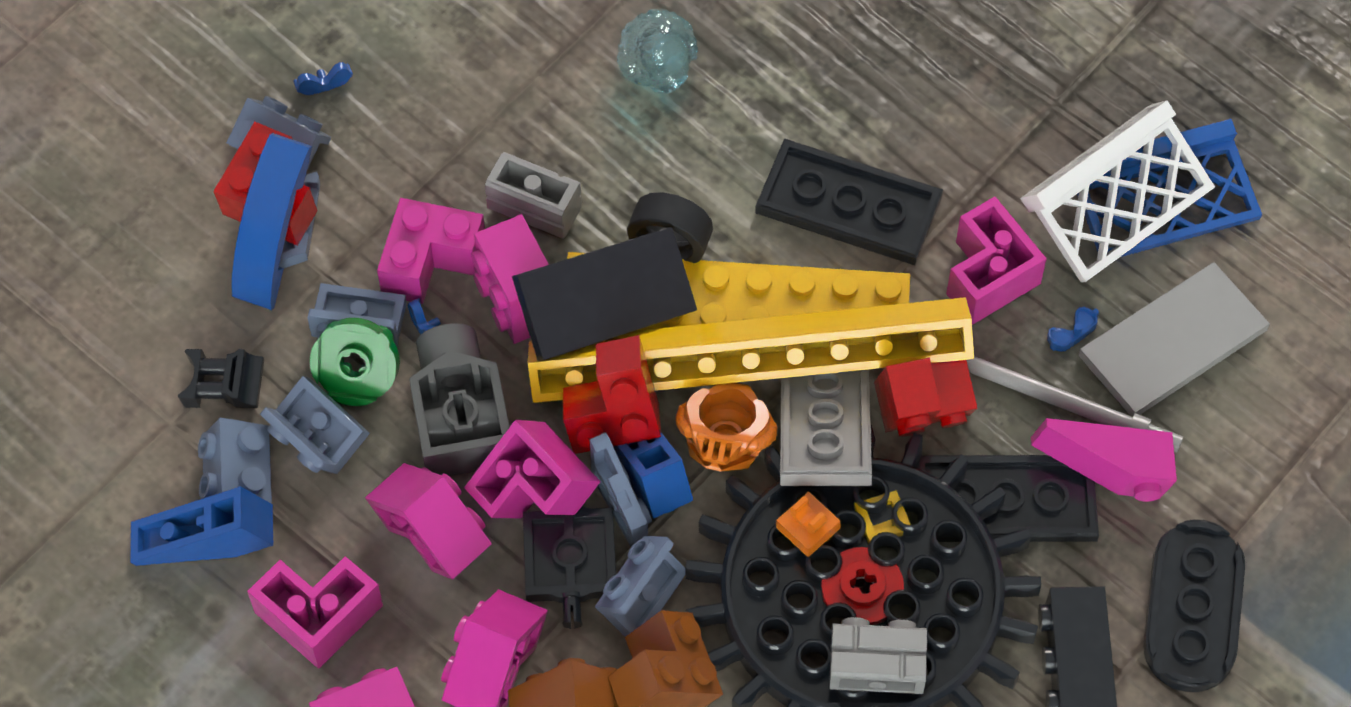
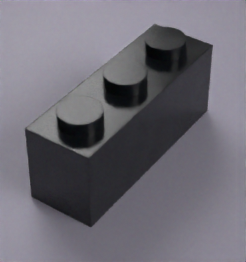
(1077, 648)

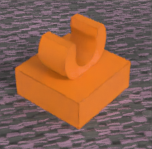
(808, 524)

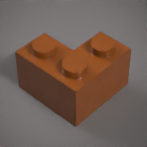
(666, 665)
(567, 685)

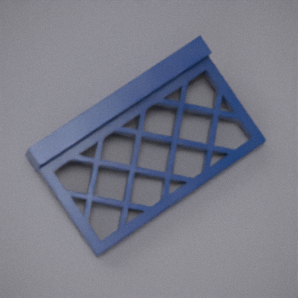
(1205, 143)

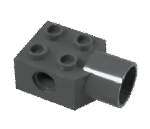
(456, 400)

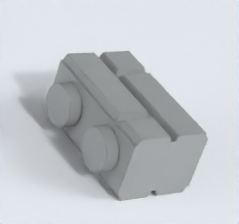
(535, 192)
(878, 656)

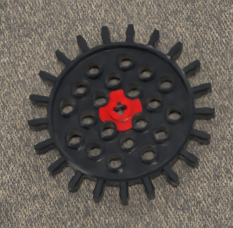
(970, 567)

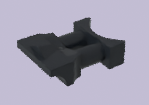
(240, 381)

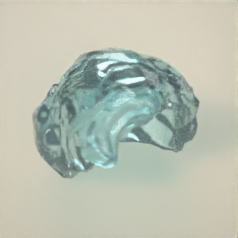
(657, 50)

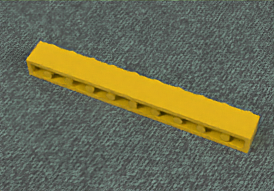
(777, 347)

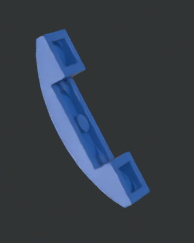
(266, 220)

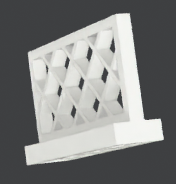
(1107, 156)

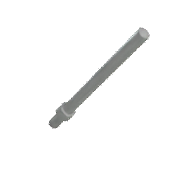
(1062, 398)

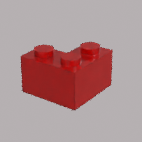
(237, 178)
(923, 394)
(618, 403)

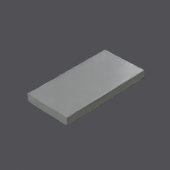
(1173, 340)
(826, 430)

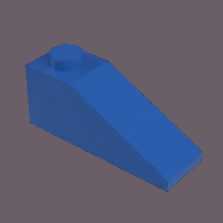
(656, 474)
(204, 529)

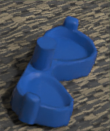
(311, 84)
(418, 317)
(1084, 323)

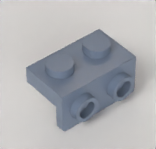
(272, 114)
(344, 302)
(315, 427)
(235, 456)
(641, 584)

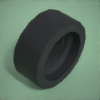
(665, 210)

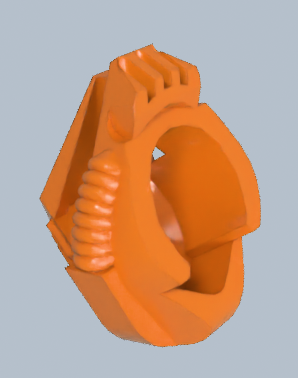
(726, 426)

